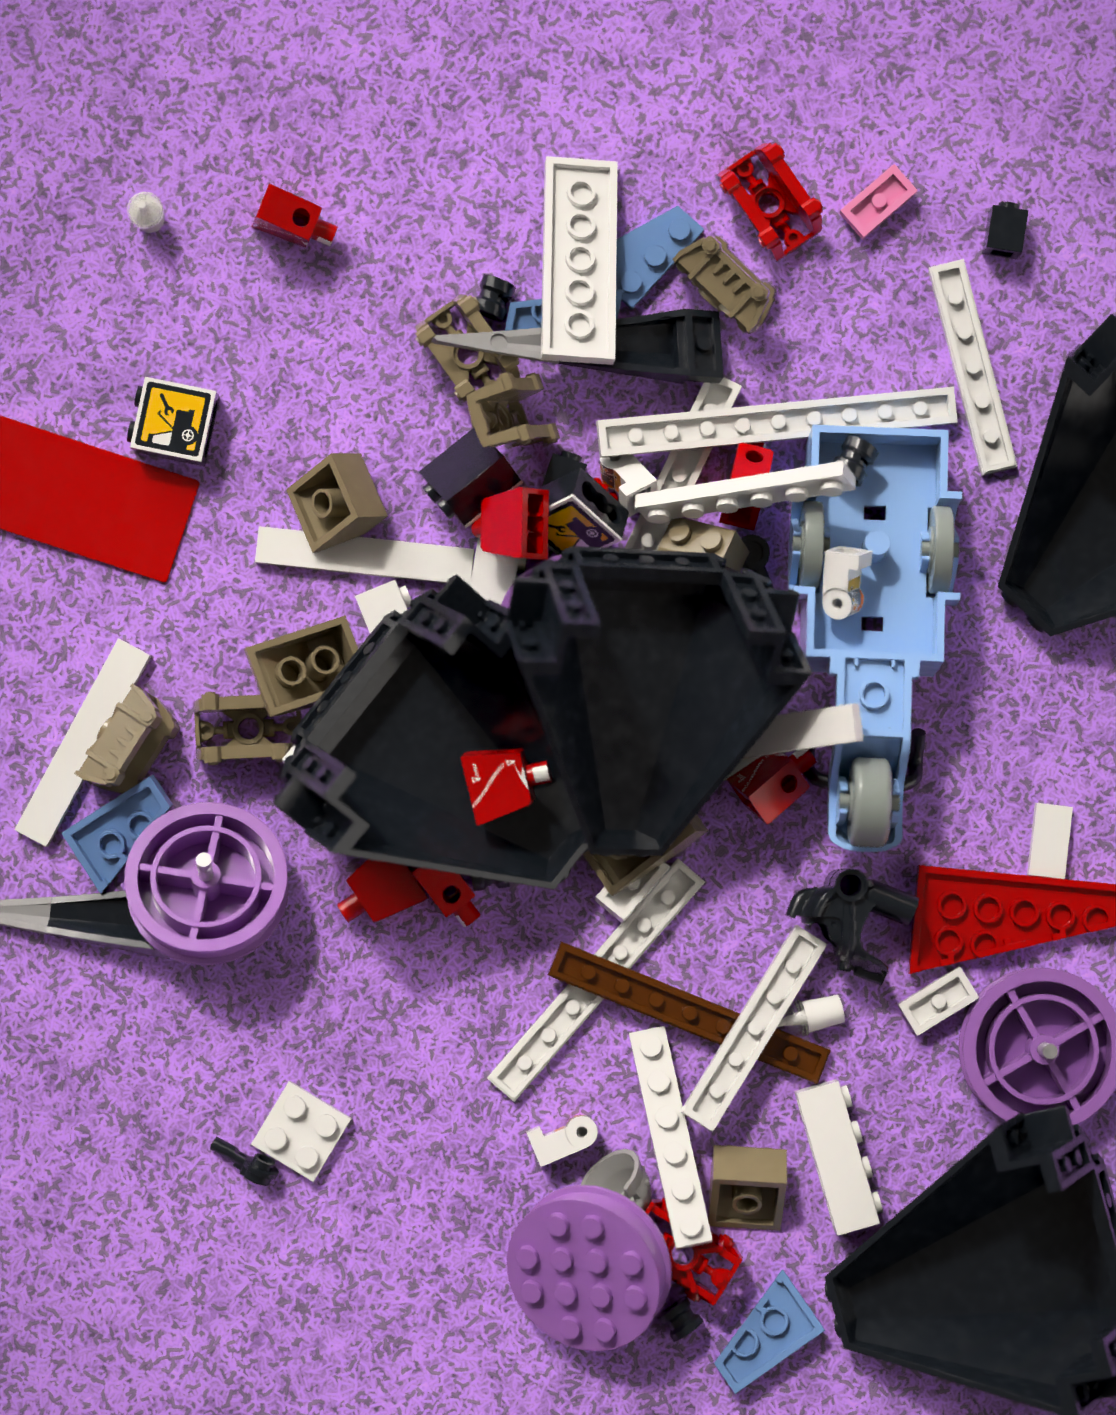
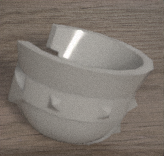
(621, 1173)

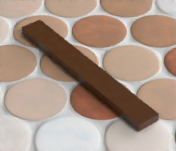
(679, 1008)

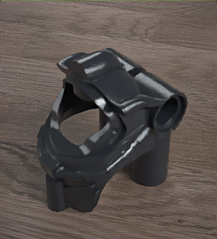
(844, 915)

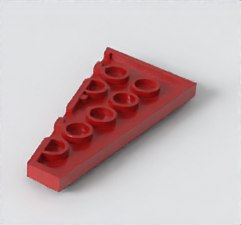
(990, 913)

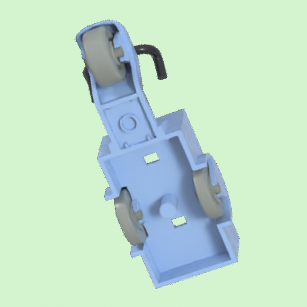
(907, 587)

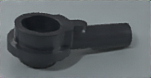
(757, 556)
(256, 1168)

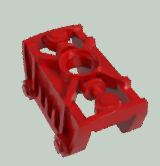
(784, 187)
(682, 1273)

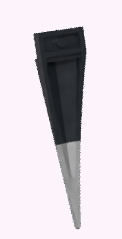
(653, 346)
(86, 918)

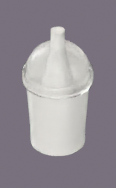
(146, 212)
(813, 1015)

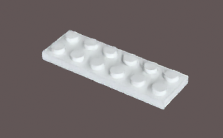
(579, 261)

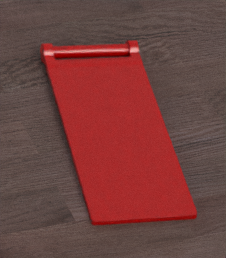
(92, 500)

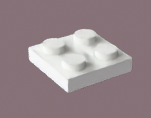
(301, 1131)

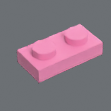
(878, 201)

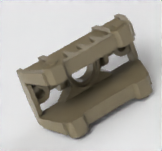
(726, 282)
(448, 355)
(497, 424)
(239, 709)
(129, 742)

